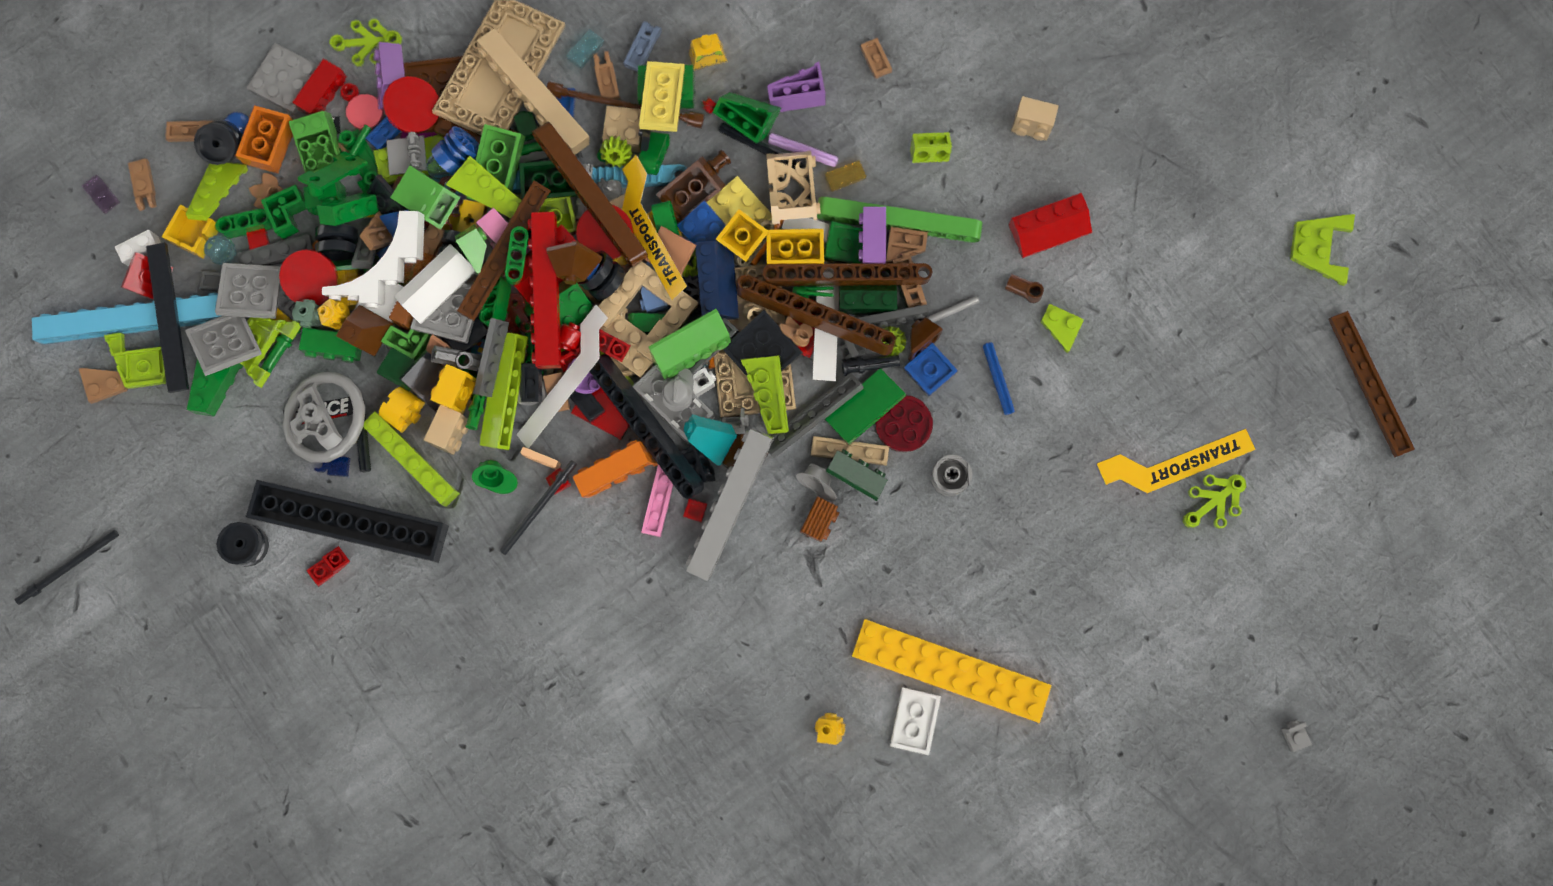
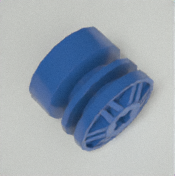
(455, 149)

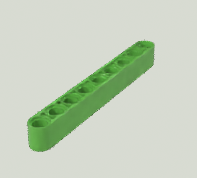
(935, 224)

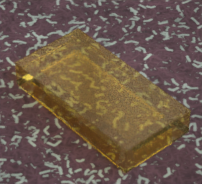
(845, 175)

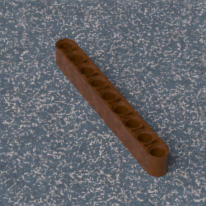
(590, 194)
(855, 269)
(820, 322)

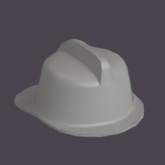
(678, 391)
(817, 480)

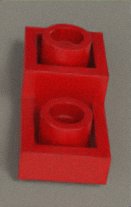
(612, 346)
(328, 566)

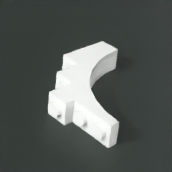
(405, 247)

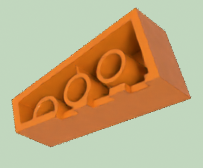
(613, 469)

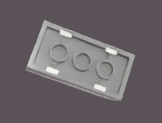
(650, 390)

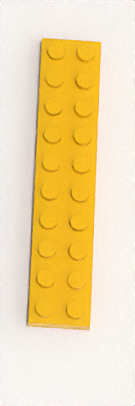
(951, 671)

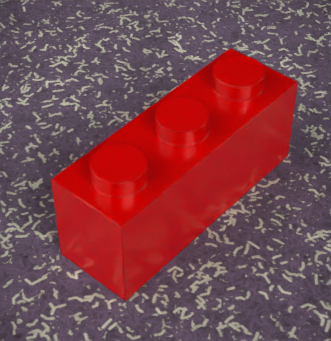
(320, 88)

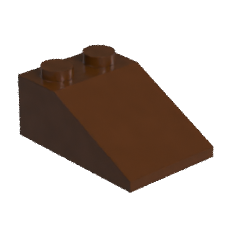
(691, 188)

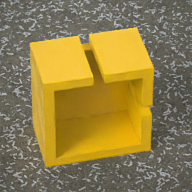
(189, 233)

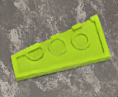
(213, 188)
(768, 390)

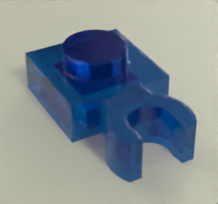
(337, 467)

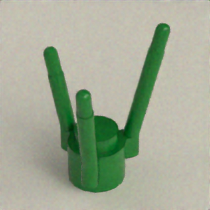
(806, 291)

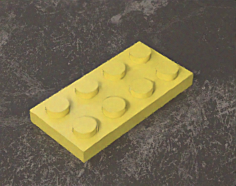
(662, 96)

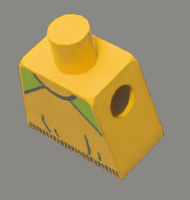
(706, 51)

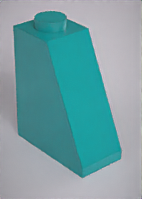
(710, 437)

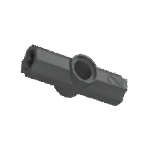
(450, 356)

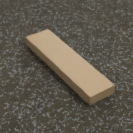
(867, 452)

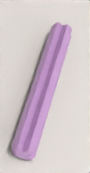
(794, 146)

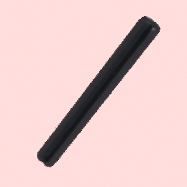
(761, 146)

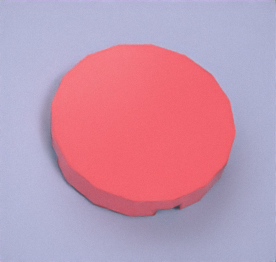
(364, 111)

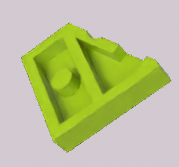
(1062, 325)

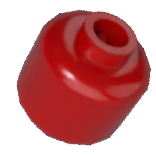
(570, 336)

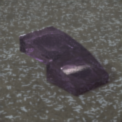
(101, 194)

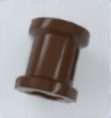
(719, 161)

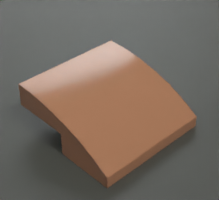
(677, 247)

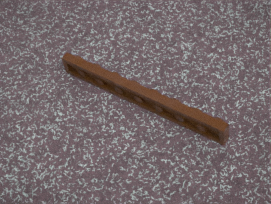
(497, 260)
(1371, 384)

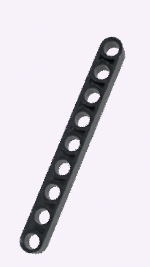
(647, 427)

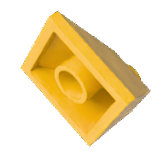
(742, 235)

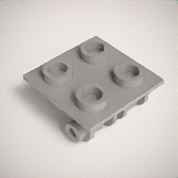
(406, 153)

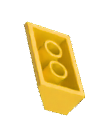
(795, 246)

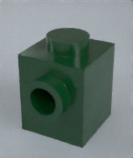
(525, 124)

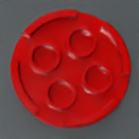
(410, 104)
(594, 238)
(305, 274)

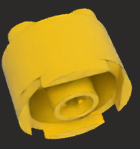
(401, 409)

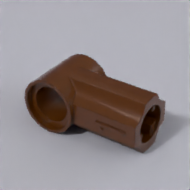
(1022, 288)

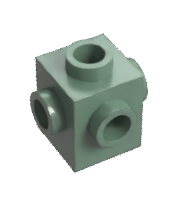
(306, 313)

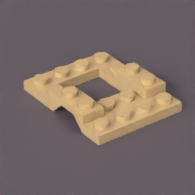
(638, 357)

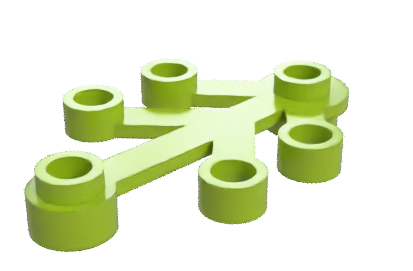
(368, 42)
(1217, 498)

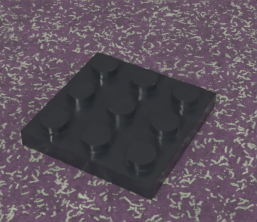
(762, 339)

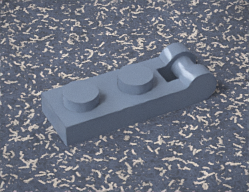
(642, 46)

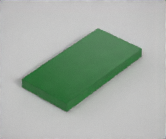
(865, 407)

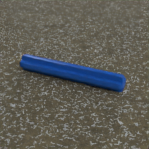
(998, 378)

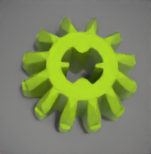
(616, 151)

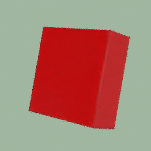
(257, 238)
(695, 510)

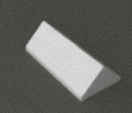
(435, 283)

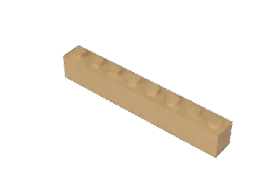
(530, 89)

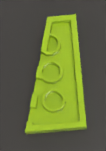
(483, 187)

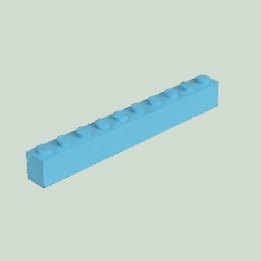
(120, 319)

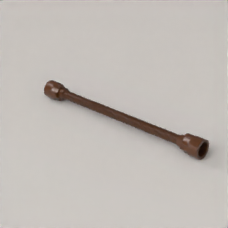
(693, 118)

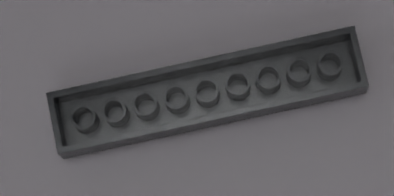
(347, 521)

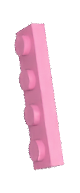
(657, 504)

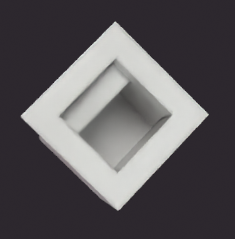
(704, 375)

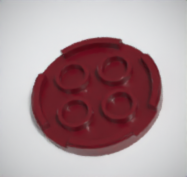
(905, 425)

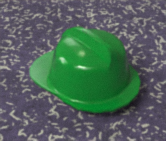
(494, 477)

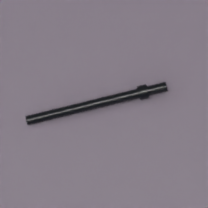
(561, 477)
(35, 589)

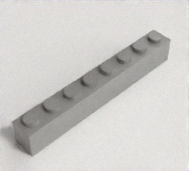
(730, 503)

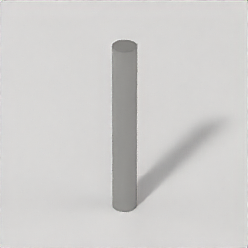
(953, 309)

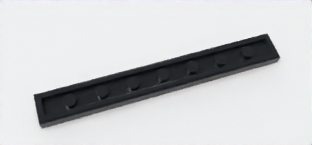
(167, 318)

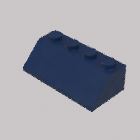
(716, 279)

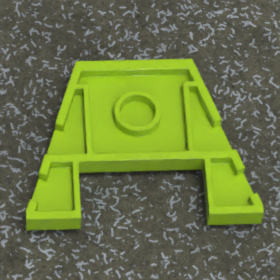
(1313, 245)
(265, 333)
(139, 366)

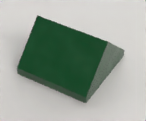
(394, 367)

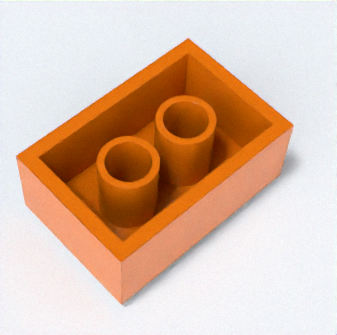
(265, 139)

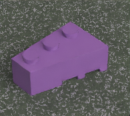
(388, 67)
(798, 91)
(873, 235)

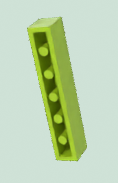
(501, 407)
(411, 459)

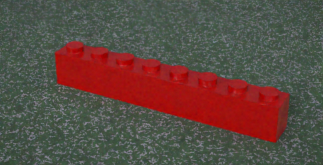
(545, 292)

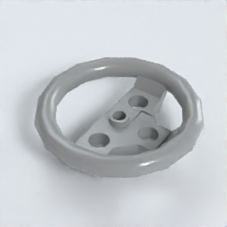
(317, 418)

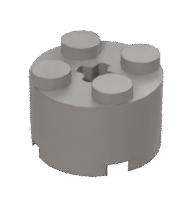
(959, 468)

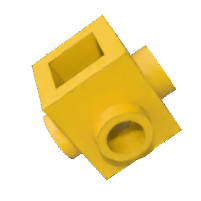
(333, 313)
(830, 729)

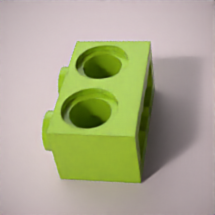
(930, 147)

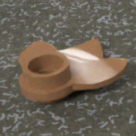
(269, 187)
(799, 334)

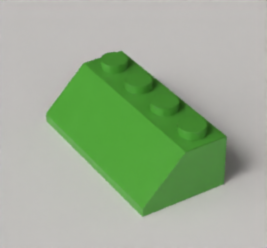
(500, 153)
(690, 344)

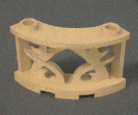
(786, 211)

